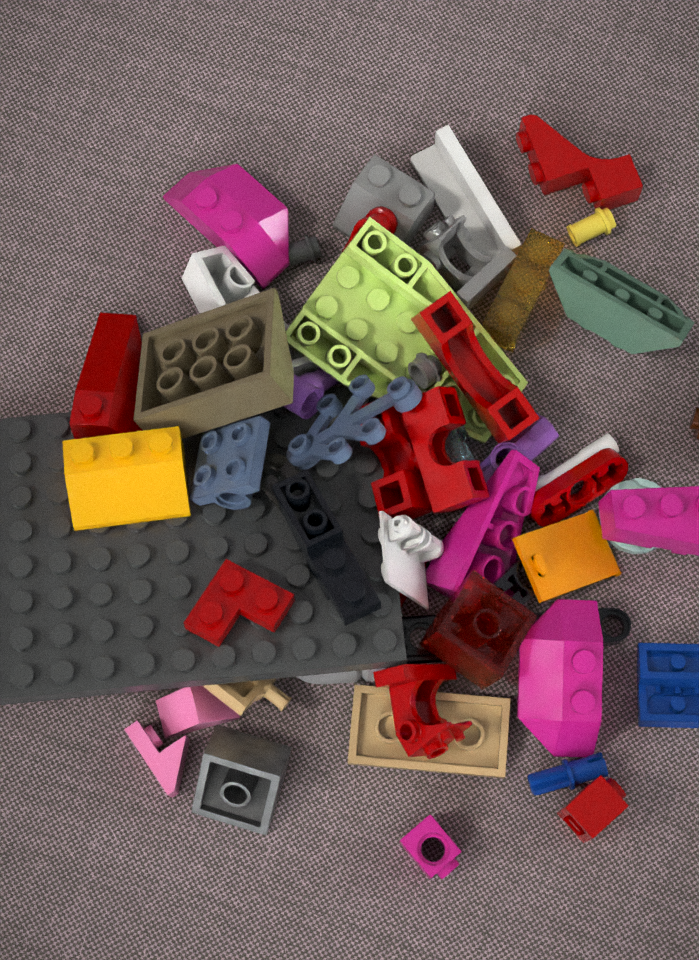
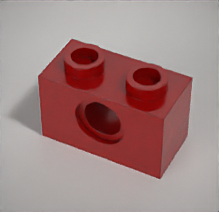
(594, 808)

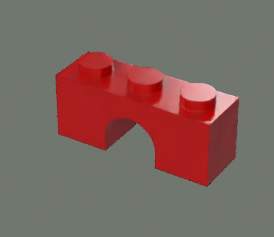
(428, 425)
(402, 484)

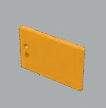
(566, 556)

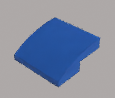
(668, 685)

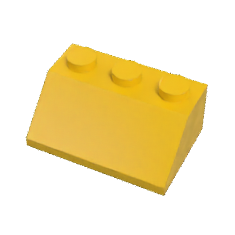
(126, 478)

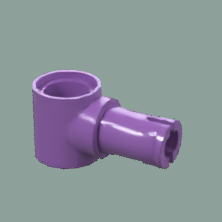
(308, 391)

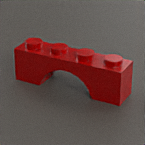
(490, 394)

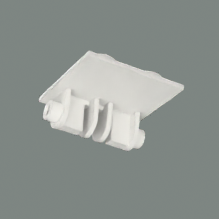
(404, 554)

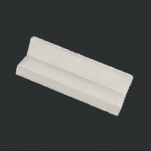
(462, 192)

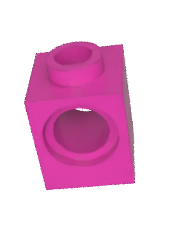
(431, 830)

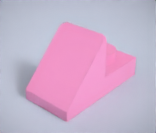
(165, 765)

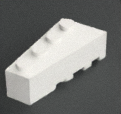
(219, 279)

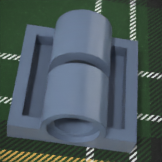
(230, 464)

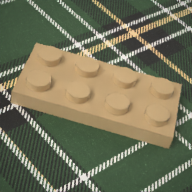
(480, 754)

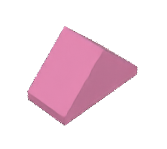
(192, 710)

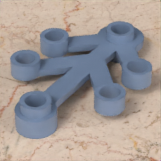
(309, 448)

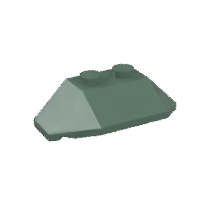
(617, 304)

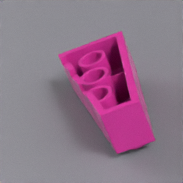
(653, 518)

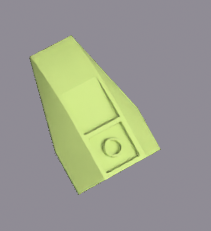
(363, 317)

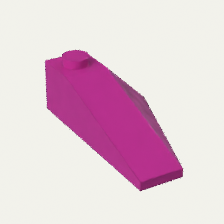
(486, 528)

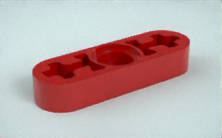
(593, 466)

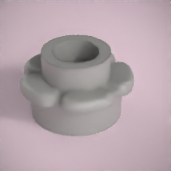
(425, 370)

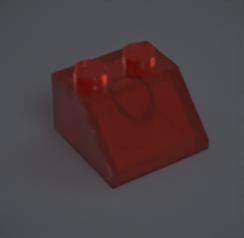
(478, 630)

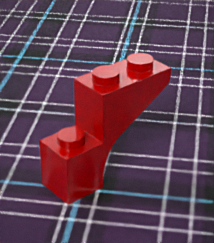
(560, 165)

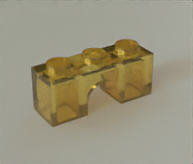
(521, 289)

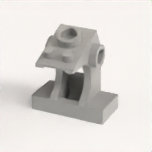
(453, 238)

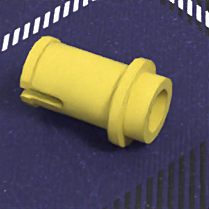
(591, 226)

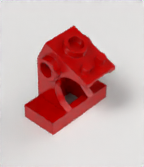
(415, 710)

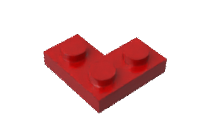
(236, 593)

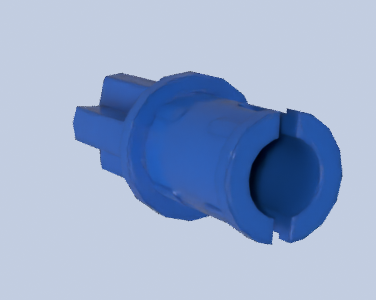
(568, 774)

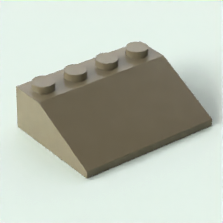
(215, 367)

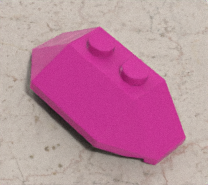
(236, 213)
(563, 678)

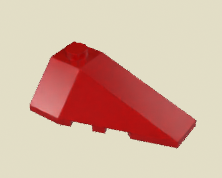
(108, 379)

